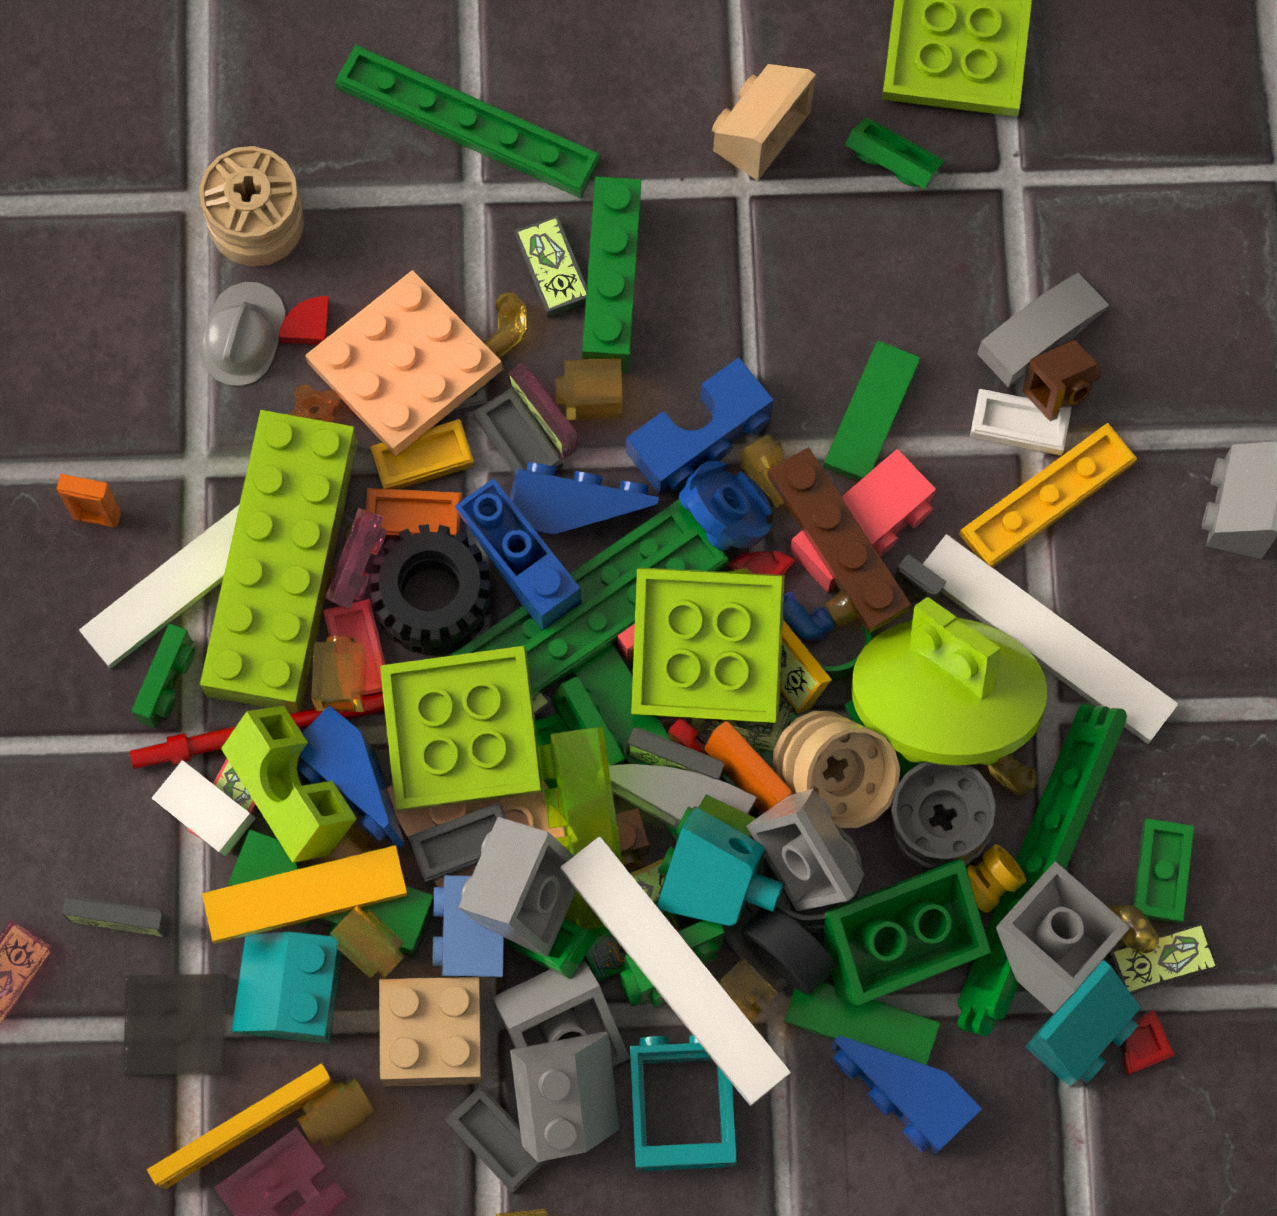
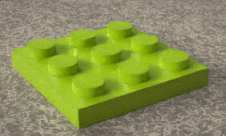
(958, 54)
(707, 644)
(461, 729)

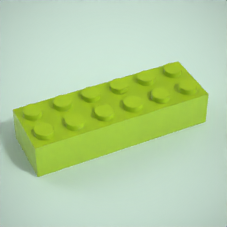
(279, 561)

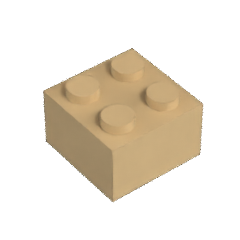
(430, 1031)

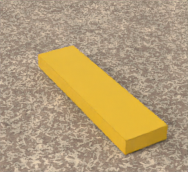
(1048, 496)
(304, 894)
(239, 1128)

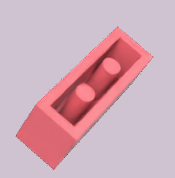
(882, 505)

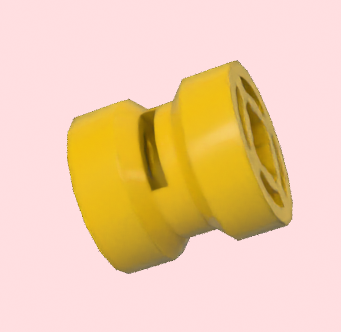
(994, 877)

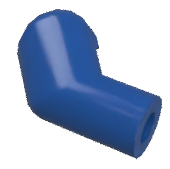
(805, 625)

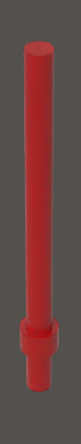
(183, 748)

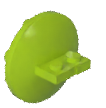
(949, 689)

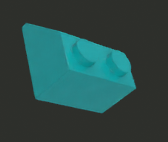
(288, 986)
(1085, 1026)

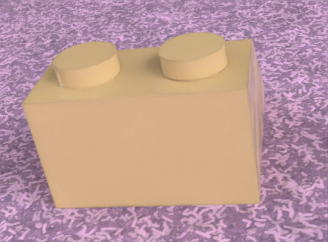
(764, 118)

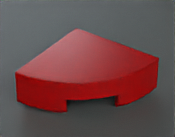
(306, 322)
(763, 562)
(685, 735)
(1146, 1045)

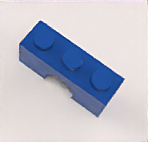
(672, 454)

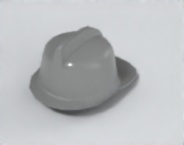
(242, 333)

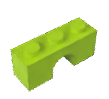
(265, 758)

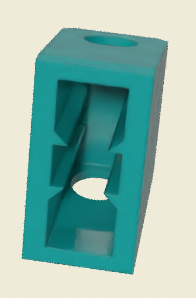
(716, 873)

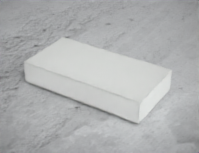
(1018, 423)
(203, 808)

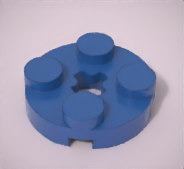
(727, 506)

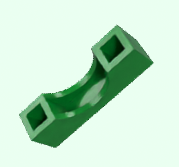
(612, 270)
(405, 916)

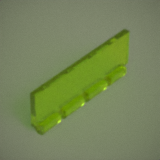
(581, 801)

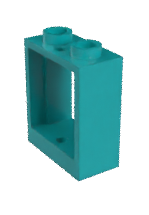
(685, 1156)

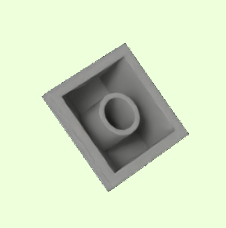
(1246, 500)
(807, 851)
(520, 886)
(1058, 936)
(558, 1009)
(565, 1095)

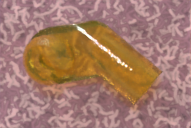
(511, 324)
(1013, 775)
(1141, 934)

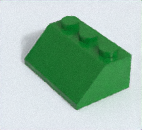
(904, 933)

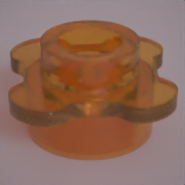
(307, 398)

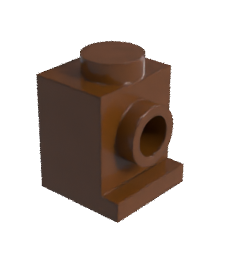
(1060, 378)
(632, 840)

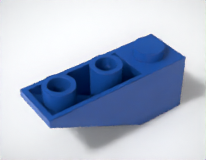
(564, 504)
(520, 555)
(343, 755)
(918, 1094)

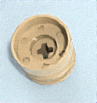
(258, 229)
(842, 763)

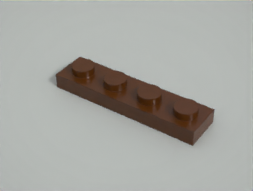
(839, 540)

